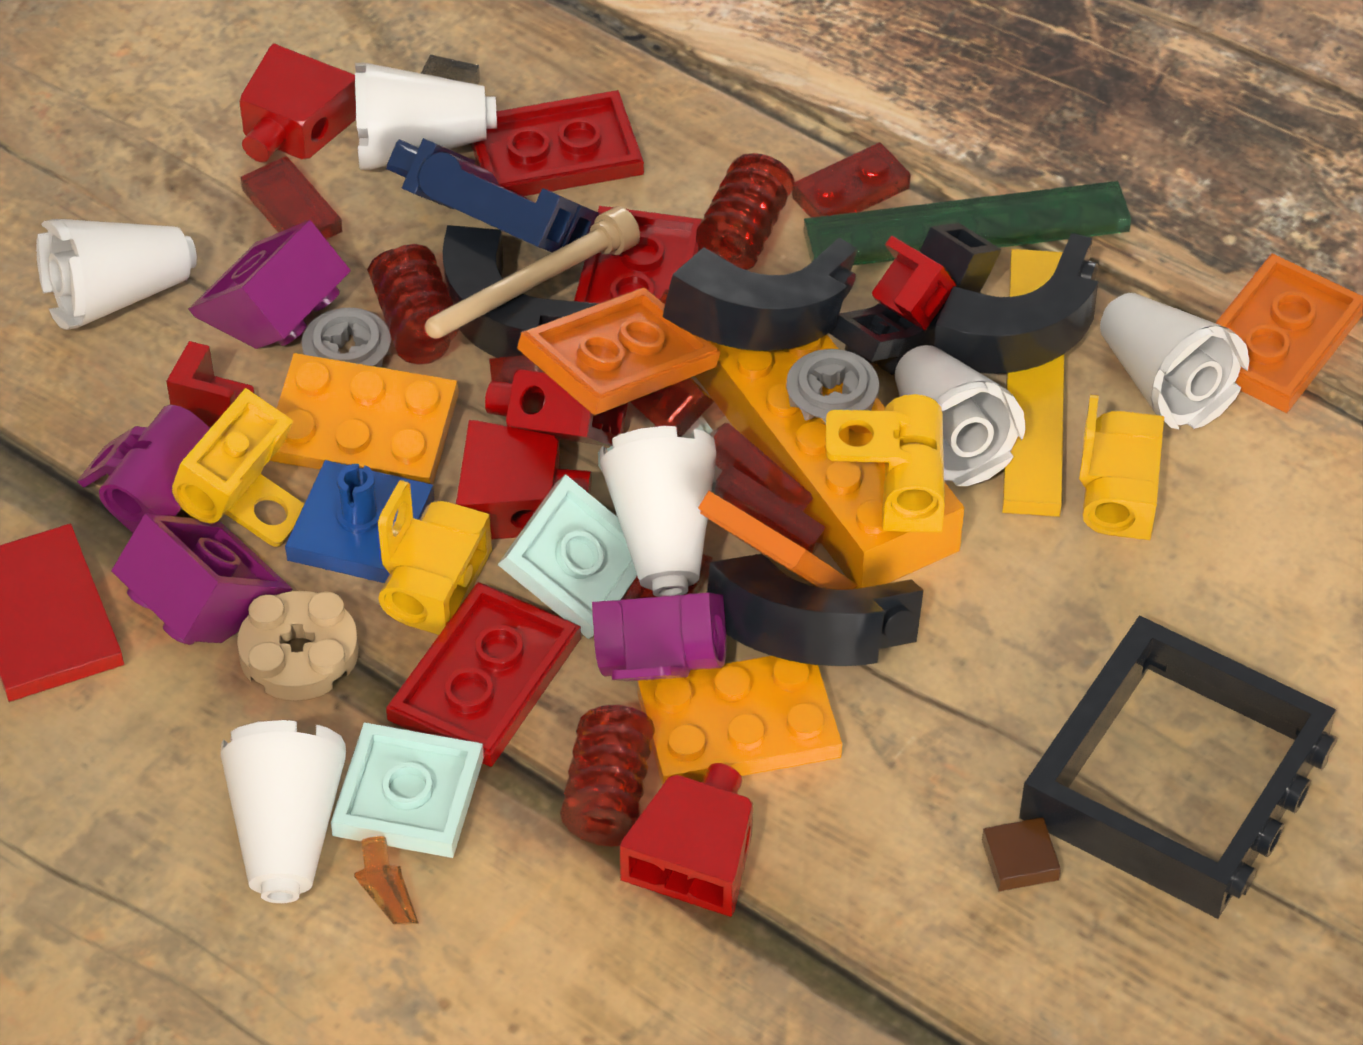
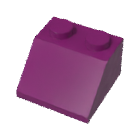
(274, 287)
(194, 576)

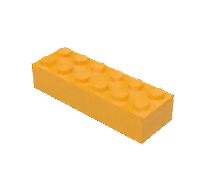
(845, 494)

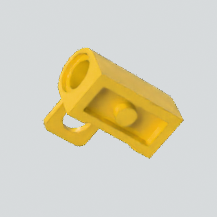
(911, 445)
(226, 469)
(1121, 471)
(430, 559)

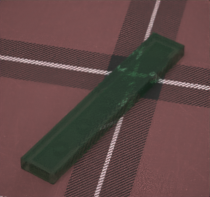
(998, 219)

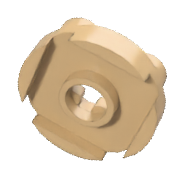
(291, 616)

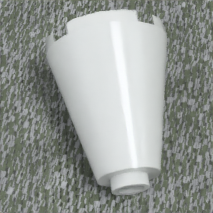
(414, 107)
(108, 266)
(1175, 358)
(978, 413)
(657, 495)
(282, 801)

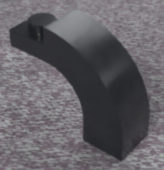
(473, 263)
(759, 309)
(1024, 329)
(884, 335)
(812, 622)

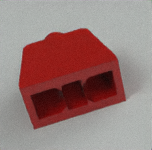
(295, 105)
(543, 406)
(510, 474)
(692, 840)

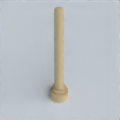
(611, 233)

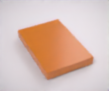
(1289, 327)
(617, 351)
(773, 544)

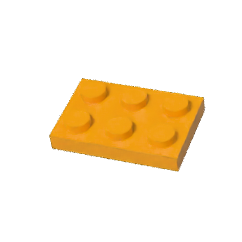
(365, 417)
(742, 715)

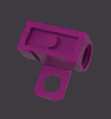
(145, 465)
(659, 636)

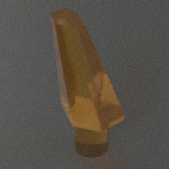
(385, 882)

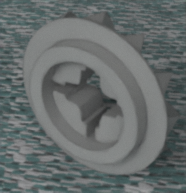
(333, 328)
(828, 369)

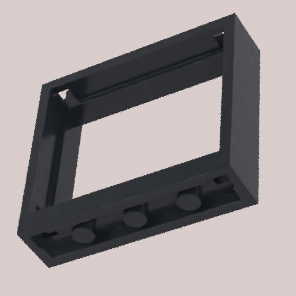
(1137, 847)

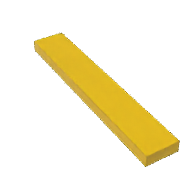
(1035, 473)

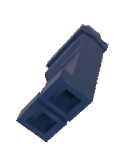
(463, 186)

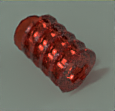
(745, 209)
(409, 294)
(607, 774)

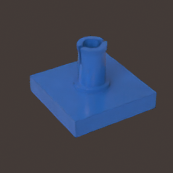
(342, 517)

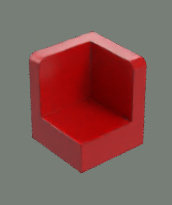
(913, 284)
(196, 387)

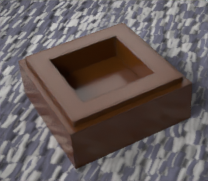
(1021, 854)

